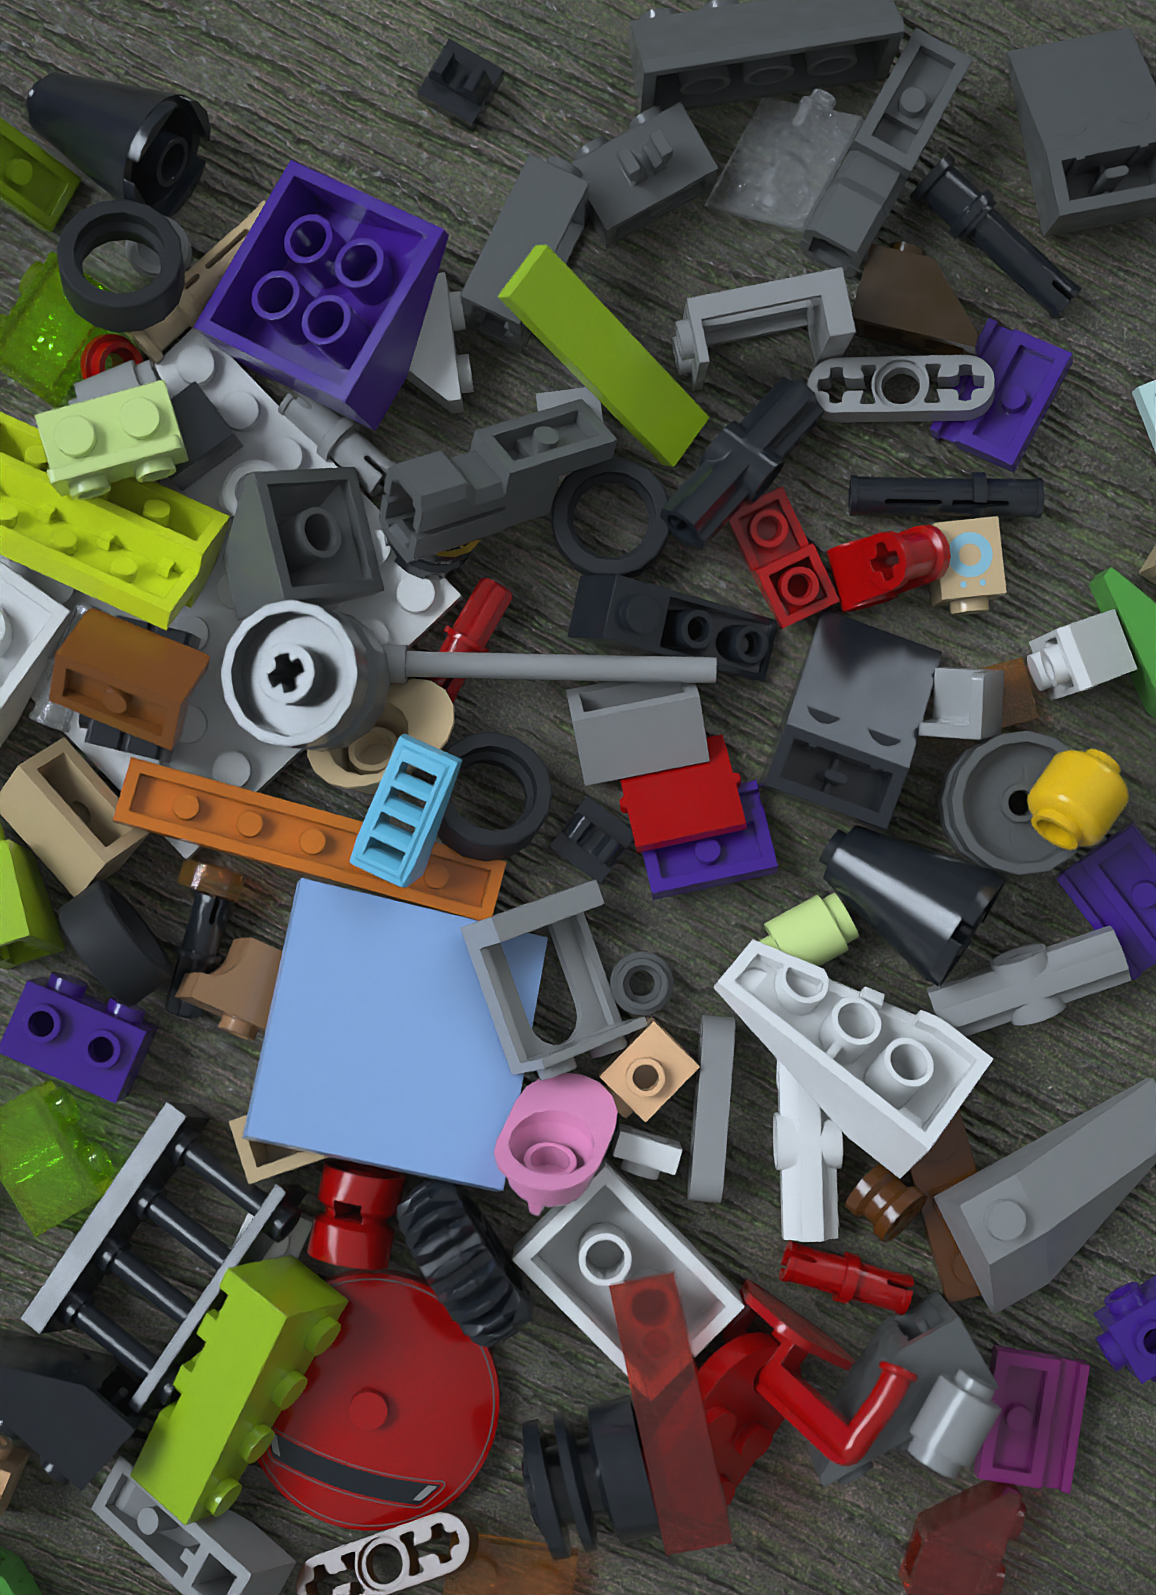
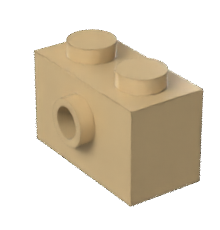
(68, 817)

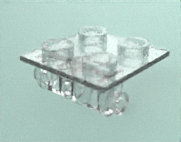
(785, 161)

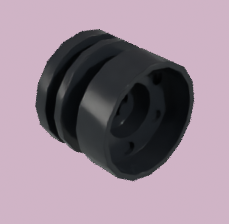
(589, 1478)

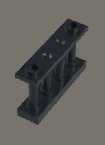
(104, 1249)

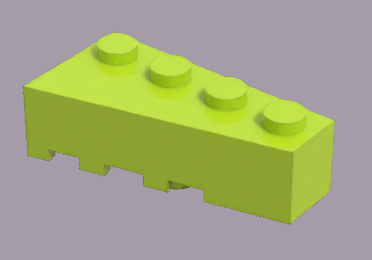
(237, 1385)

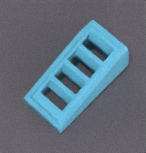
(387, 848)

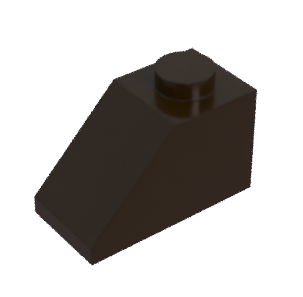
(911, 304)

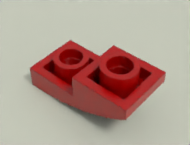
(782, 558)

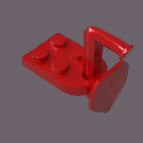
(759, 1383)

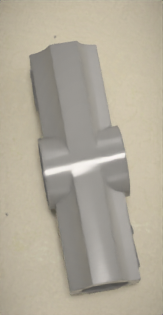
(1031, 982)

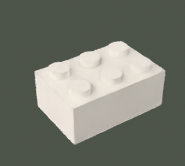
(614, 1238)

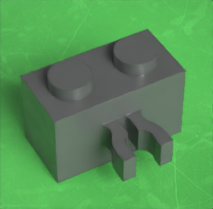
(644, 172)

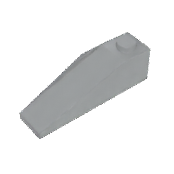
(1048, 1198)

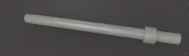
(408, 663)

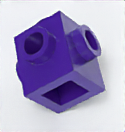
(1130, 1329)

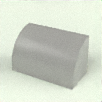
(636, 728)

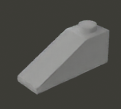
(198, 1559)

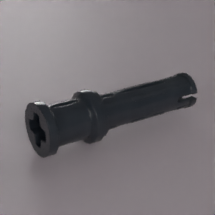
(973, 216)

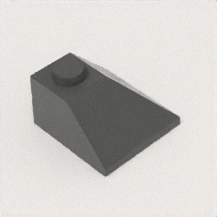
(300, 540)

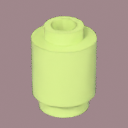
(812, 930)

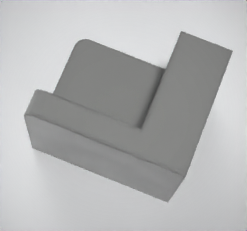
(965, 704)

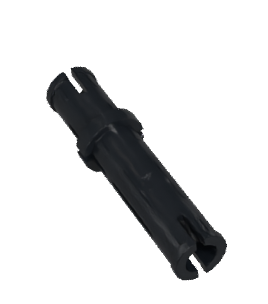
(946, 496)

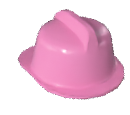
(556, 1139)

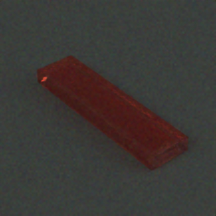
(671, 1413)

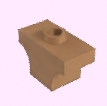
(238, 989)

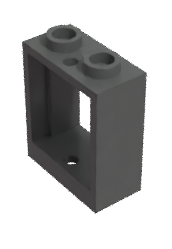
(542, 209)

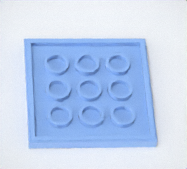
(387, 1039)

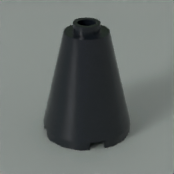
(124, 136)
(912, 896)

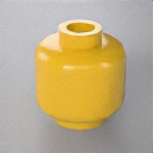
(1077, 798)

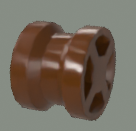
(885, 1202)

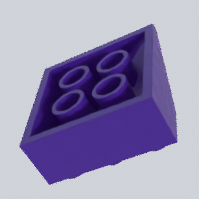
(328, 294)

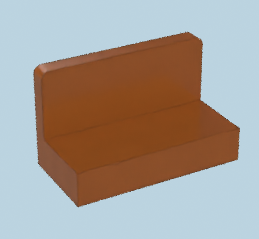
(127, 677)

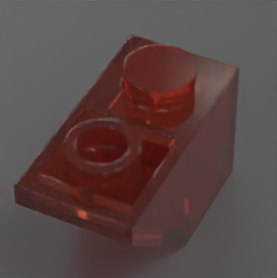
(962, 1542)

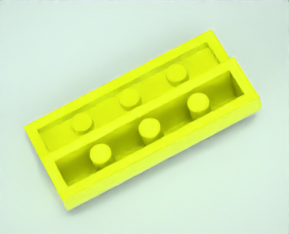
(127, 548)

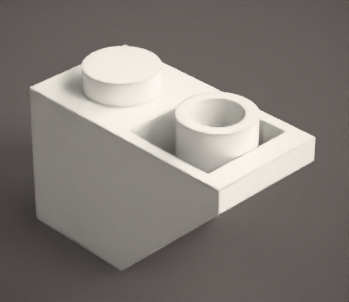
(435, 362)
(1080, 655)

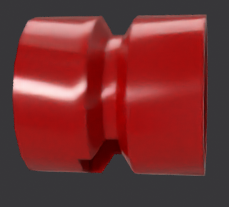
(350, 1236)

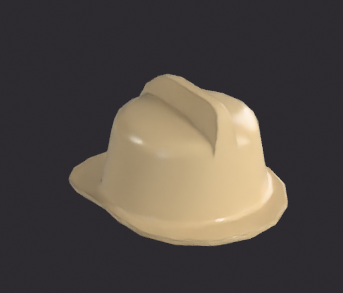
(411, 708)

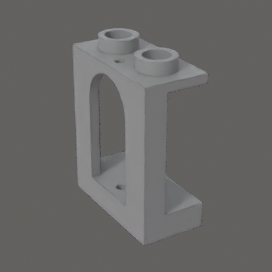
(762, 309)
(598, 1018)

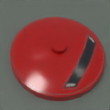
(388, 1412)

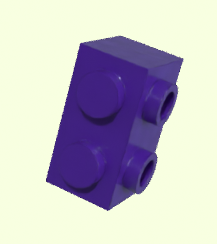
(78, 1036)

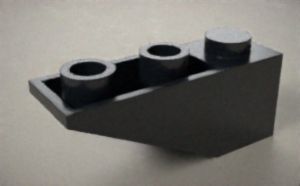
(664, 622)

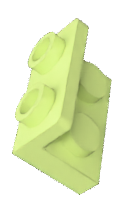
(112, 440)

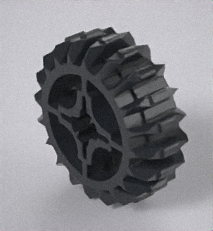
(464, 1261)

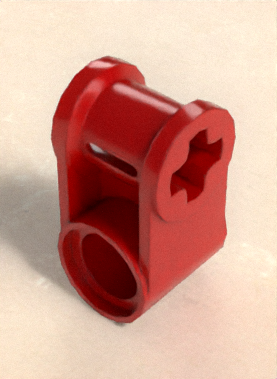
(887, 564)

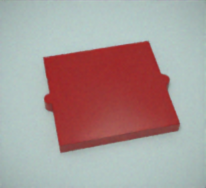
(684, 801)

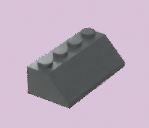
(759, 49)

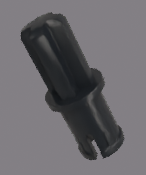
(199, 947)

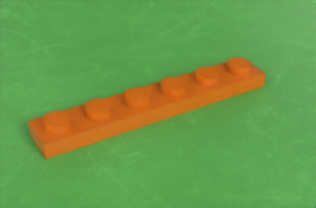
(293, 838)

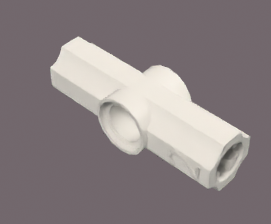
(808, 1156)

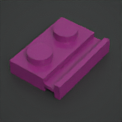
(1038, 1422)

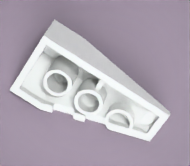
(866, 1063)

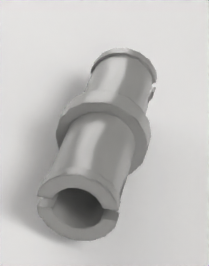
(338, 440)

